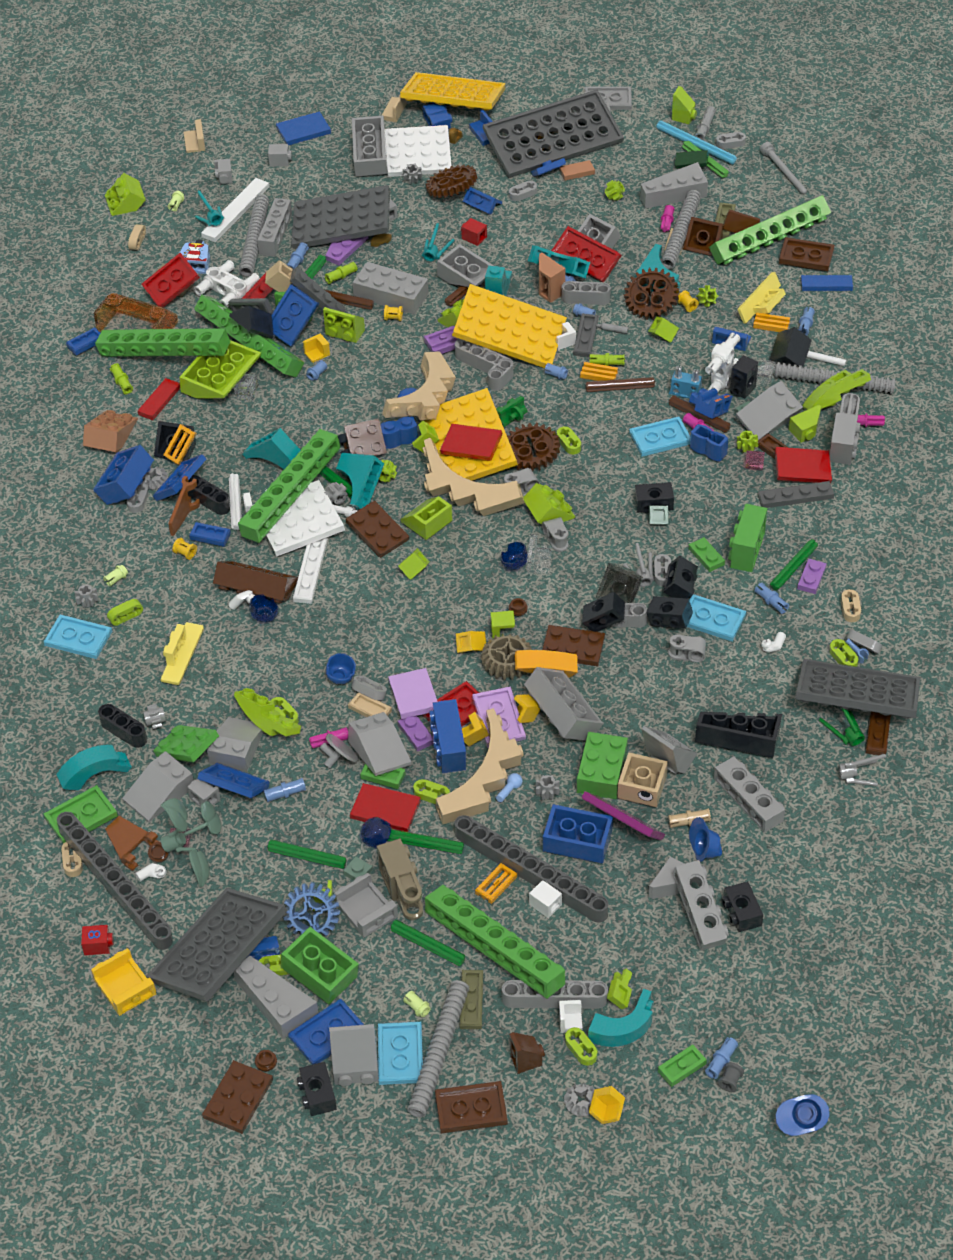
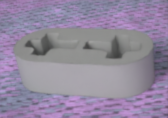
(730, 140)
(523, 191)
(141, 498)
(658, 569)
(864, 641)
(369, 687)

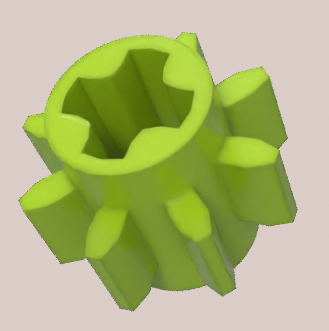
(614, 190)
(707, 295)
(747, 441)
(388, 471)

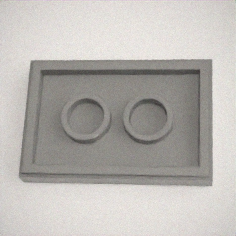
(617, 97)

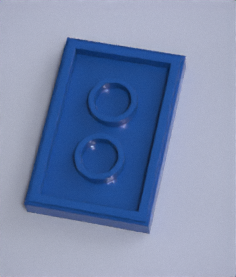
(303, 128)
(292, 314)
(174, 481)
(233, 780)
(314, 1036)

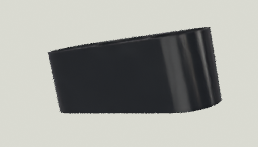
(210, 496)
(122, 725)

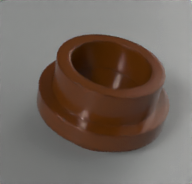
(518, 606)
(157, 853)
(265, 1060)

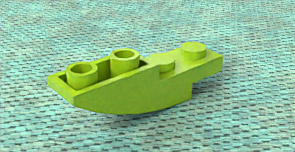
(829, 391)
(263, 715)

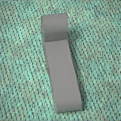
(496, 365)

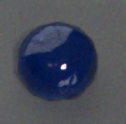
(515, 556)
(263, 609)
(375, 832)

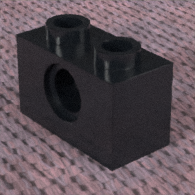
(744, 376)
(653, 495)
(680, 578)
(603, 612)
(669, 612)
(742, 896)
(316, 1077)

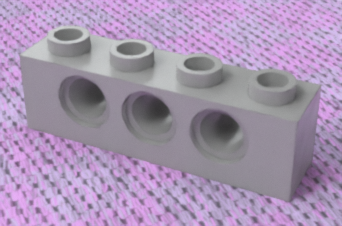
(274, 227)
(749, 794)
(705, 936)

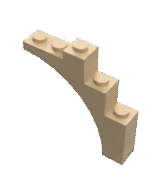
(427, 399)
(486, 497)
(474, 795)

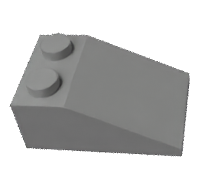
(600, 231)
(462, 267)
(769, 410)
(378, 743)
(235, 744)
(669, 749)
(158, 783)
(354, 1054)

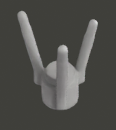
(647, 574)
(849, 770)

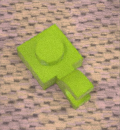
(619, 992)

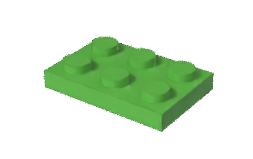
(186, 742)
(89, 807)

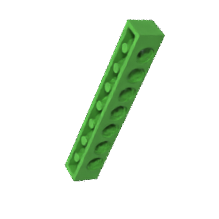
(816, 206)
(163, 342)
(270, 350)
(289, 485)
(495, 941)

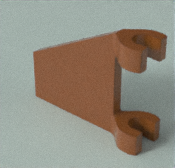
(183, 505)
(126, 837)

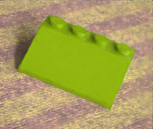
(217, 374)

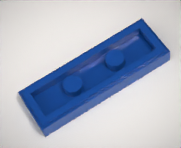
(826, 283)

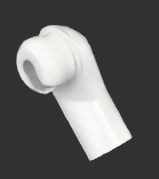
(239, 598)
(775, 645)
(151, 870)

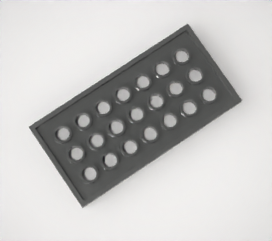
(549, 141)

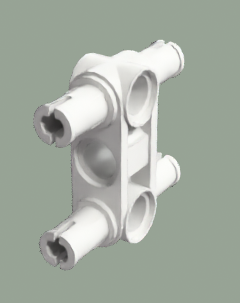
(225, 283)
(722, 363)

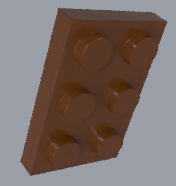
(806, 254)
(377, 529)
(583, 643)
(237, 1097)
(471, 1107)

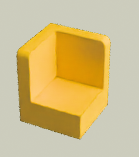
(316, 348)
(470, 641)
(527, 708)
(475, 731)
(606, 1105)

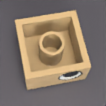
(642, 779)

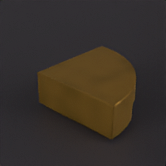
(455, 135)
(380, 239)

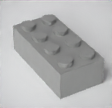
(369, 146)
(391, 287)
(562, 703)

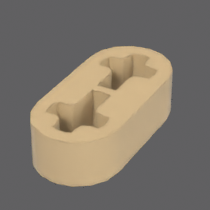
(137, 237)
(846, 605)
(67, 859)

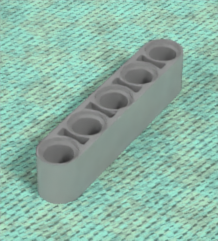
(585, 989)

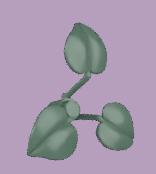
(176, 840)

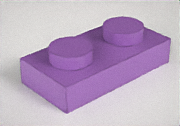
(812, 576)
(415, 732)

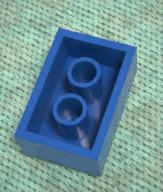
(123, 475)
(448, 736)
(577, 833)

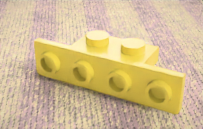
(762, 299)
(180, 651)

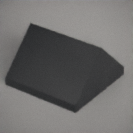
(254, 321)
(791, 347)
(164, 435)

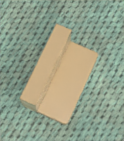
(394, 109)
(194, 139)

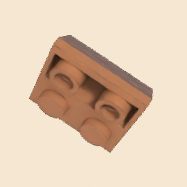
(550, 278)

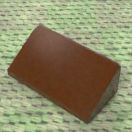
(738, 221)

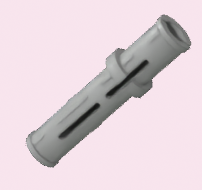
(704, 126)

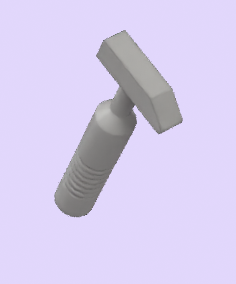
(610, 327)

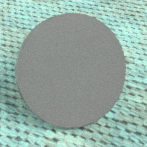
(340, 749)

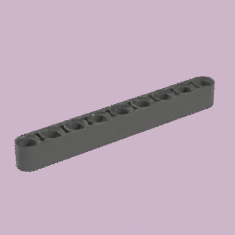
(118, 887)
(575, 895)

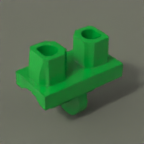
(512, 411)

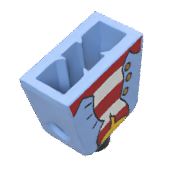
(197, 255)

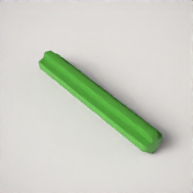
(712, 164)

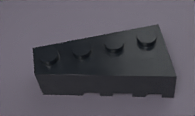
(739, 732)

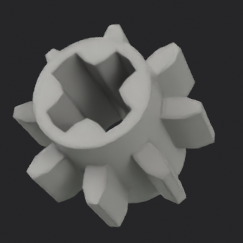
(412, 173)
(336, 493)
(86, 596)
(154, 716)
(547, 787)

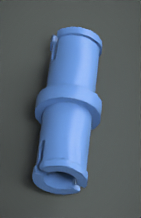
(298, 256)
(806, 320)
(771, 598)
(284, 790)
(721, 1057)

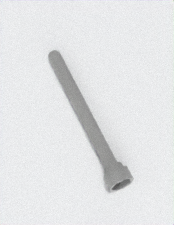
(768, 150)

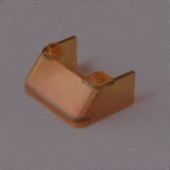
(134, 308)

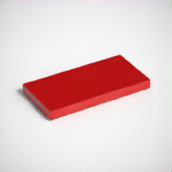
(578, 245)

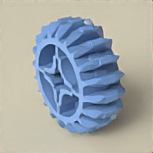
(309, 902)

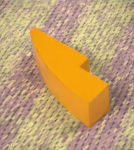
(530, 659)

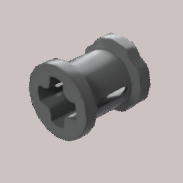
(731, 1076)

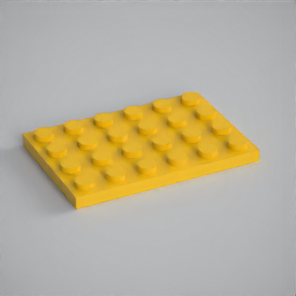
(452, 91)
(509, 326)
(478, 411)

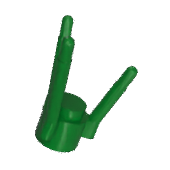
(853, 733)

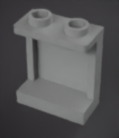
(365, 905)

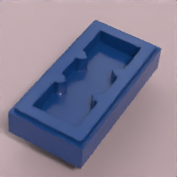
(547, 166)
(84, 341)
(210, 534)

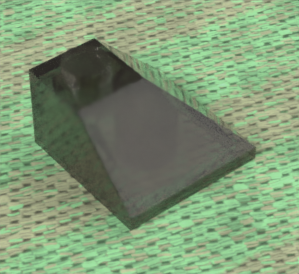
(621, 581)

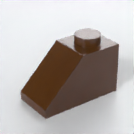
(525, 1052)

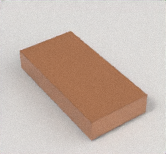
(577, 170)

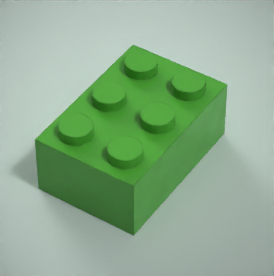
(748, 537)
(602, 764)
(319, 965)

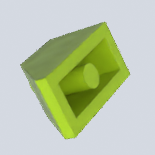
(683, 107)
(805, 424)

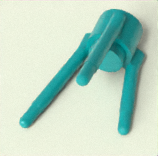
(214, 216)
(431, 251)

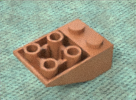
(108, 430)

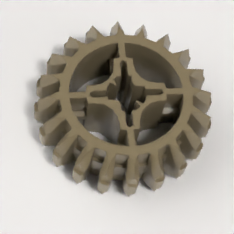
(496, 652)

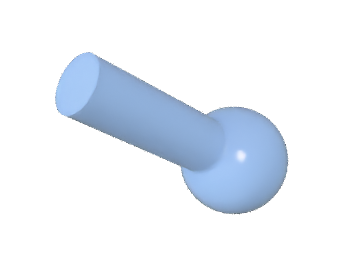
(514, 781)

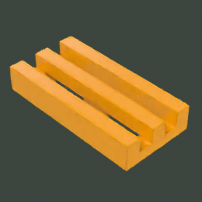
(771, 322)
(598, 372)
(184, 450)
(486, 895)

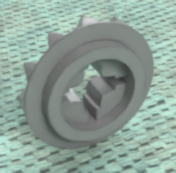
(158, 480)
(571, 1099)

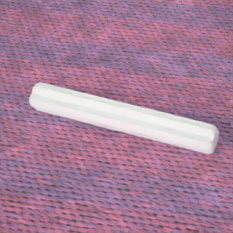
(235, 500)

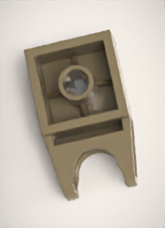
(400, 876)

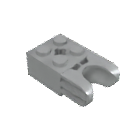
(846, 431)

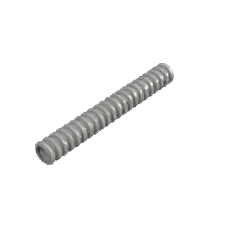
(255, 226)
(680, 230)
(821, 376)
(438, 1049)

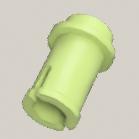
(177, 198)
(116, 575)
(417, 1004)

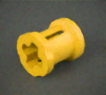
(687, 301)
(393, 313)
(184, 548)

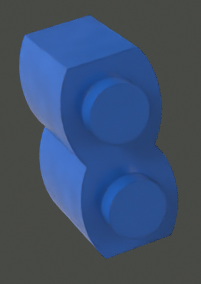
(436, 115)
(399, 432)
(708, 442)

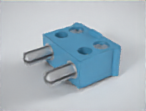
(684, 384)

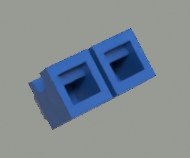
(710, 403)

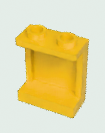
(123, 982)

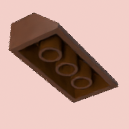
(258, 580)

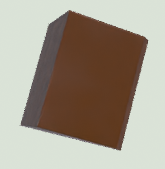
(702, 235)

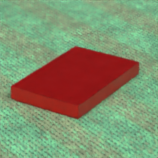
(170, 280)
(471, 442)
(803, 465)
(465, 703)
(387, 804)

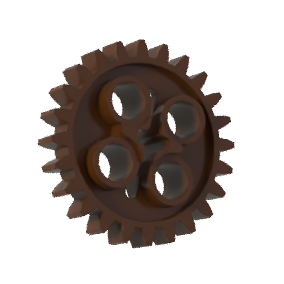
(451, 181)
(636, 291)
(543, 442)

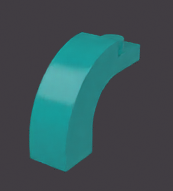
(573, 265)
(90, 762)
(624, 1030)

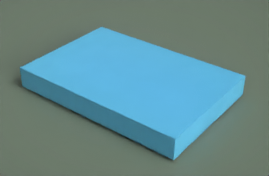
(660, 436)
(715, 618)
(78, 636)
(399, 1052)

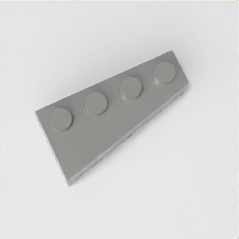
(673, 186)
(274, 996)

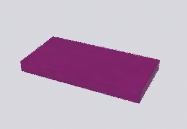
(623, 816)

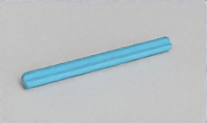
(702, 145)

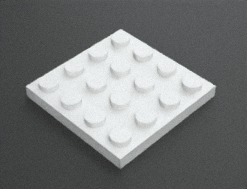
(420, 145)
(306, 521)

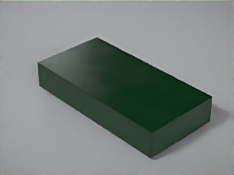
(688, 158)

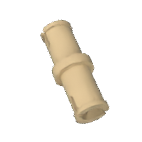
(687, 818)

